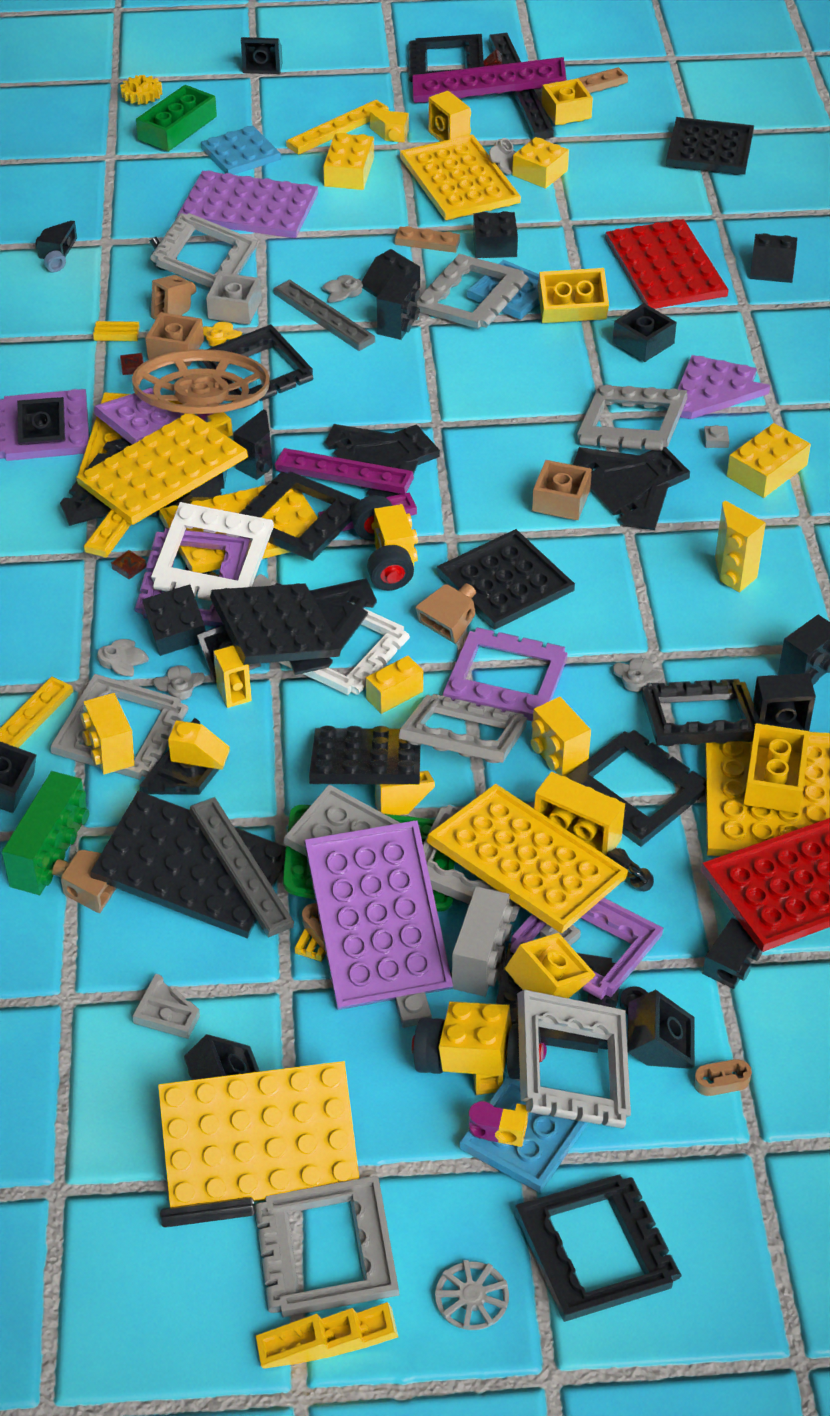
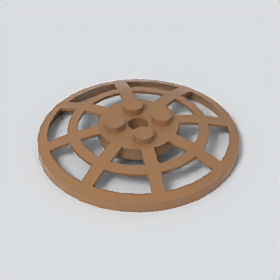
(200, 388)

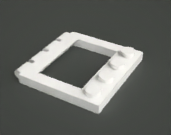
(212, 521)
(379, 655)

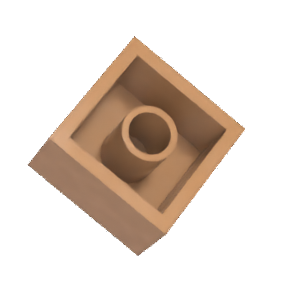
(174, 334)
(561, 490)

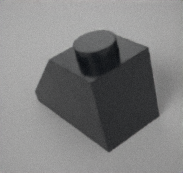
(57, 238)

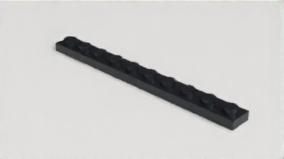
(526, 99)

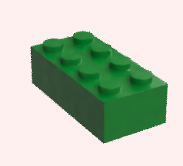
(176, 117)
(45, 833)

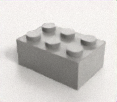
(481, 941)

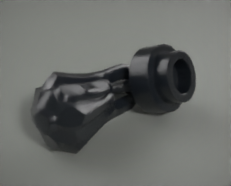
(640, 878)

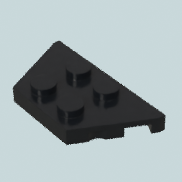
(177, 777)

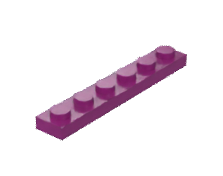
(344, 471)

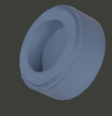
(54, 261)

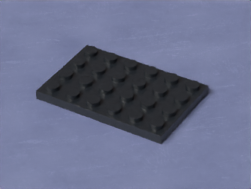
(169, 861)

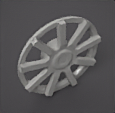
(472, 1294)

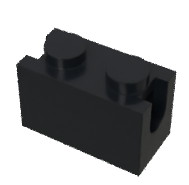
(731, 955)

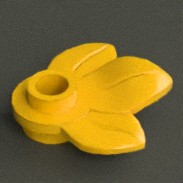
(220, 333)

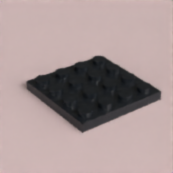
(710, 145)
(508, 578)
(275, 623)
(363, 757)

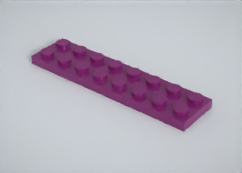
(489, 79)

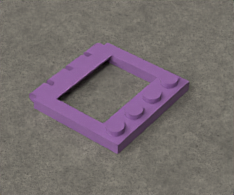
(75, 427)
(231, 567)
(498, 697)
(617, 921)

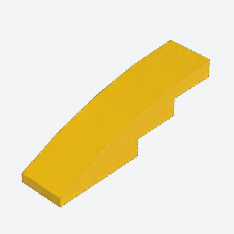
(326, 1337)

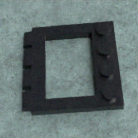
(418, 51)
(259, 341)
(322, 531)
(697, 732)
(636, 824)
(508, 996)
(558, 1268)

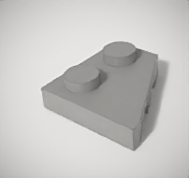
(166, 1010)

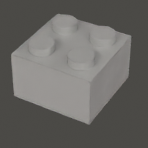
(234, 298)

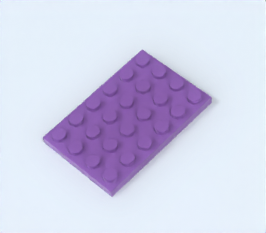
(251, 203)
(377, 914)

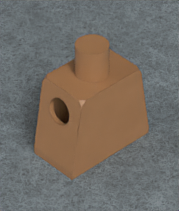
(171, 295)
(448, 611)
(78, 883)

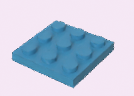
(240, 150)
(522, 302)
(543, 1148)

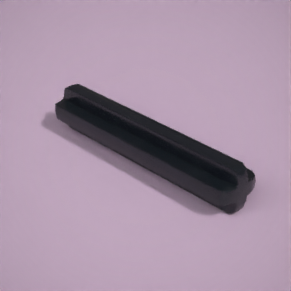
(207, 1212)

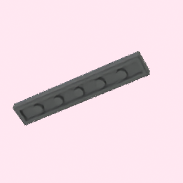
(324, 315)
(241, 867)

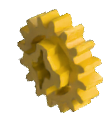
(141, 89)

